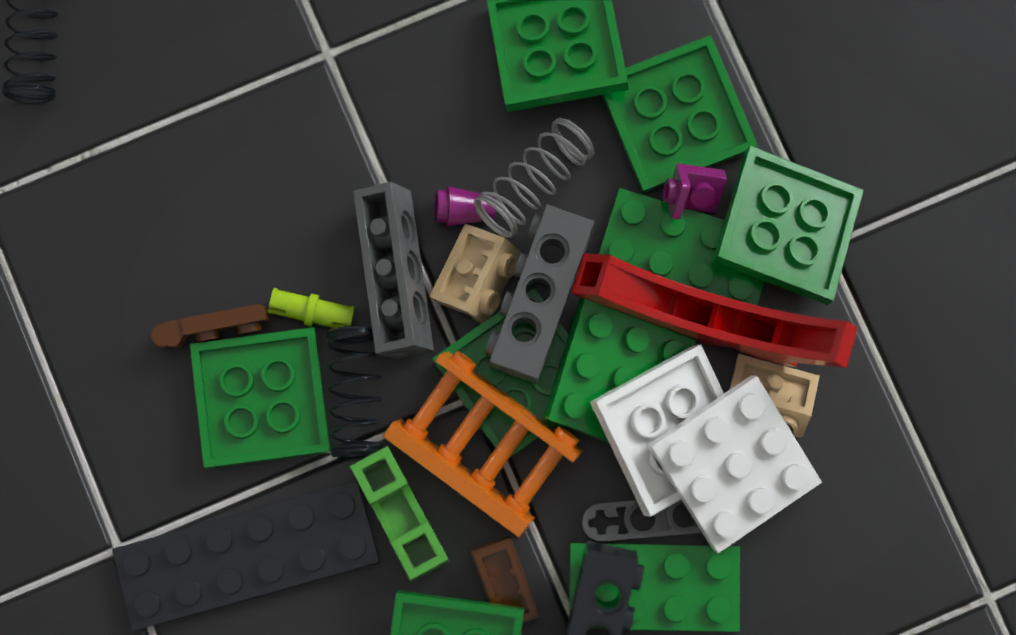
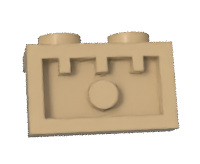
(476, 273)
(788, 388)

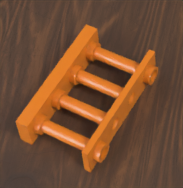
(445, 460)

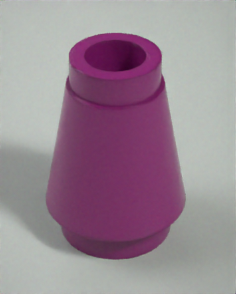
(457, 207)

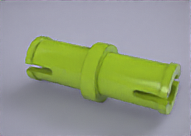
(310, 309)

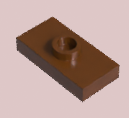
(504, 576)

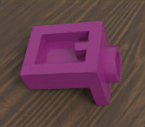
(693, 189)

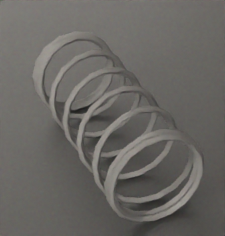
(569, 151)

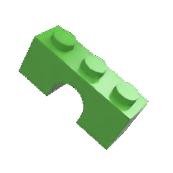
(400, 514)

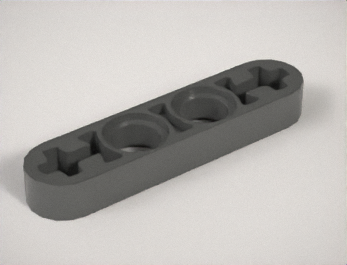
(663, 525)

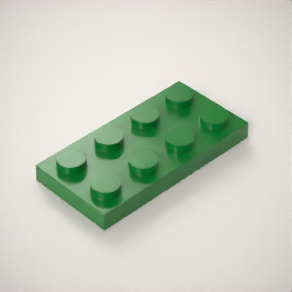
(674, 248)
(679, 587)

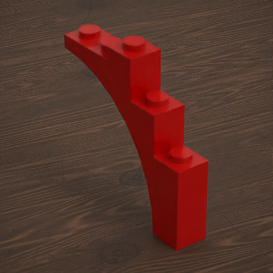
(712, 318)

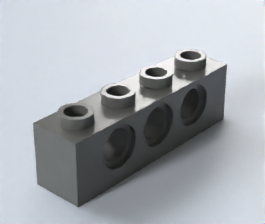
(572, 236)
(393, 271)

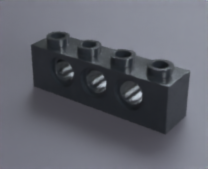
(601, 566)

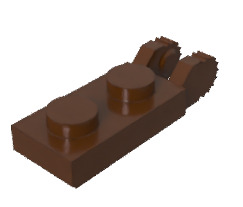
(208, 326)

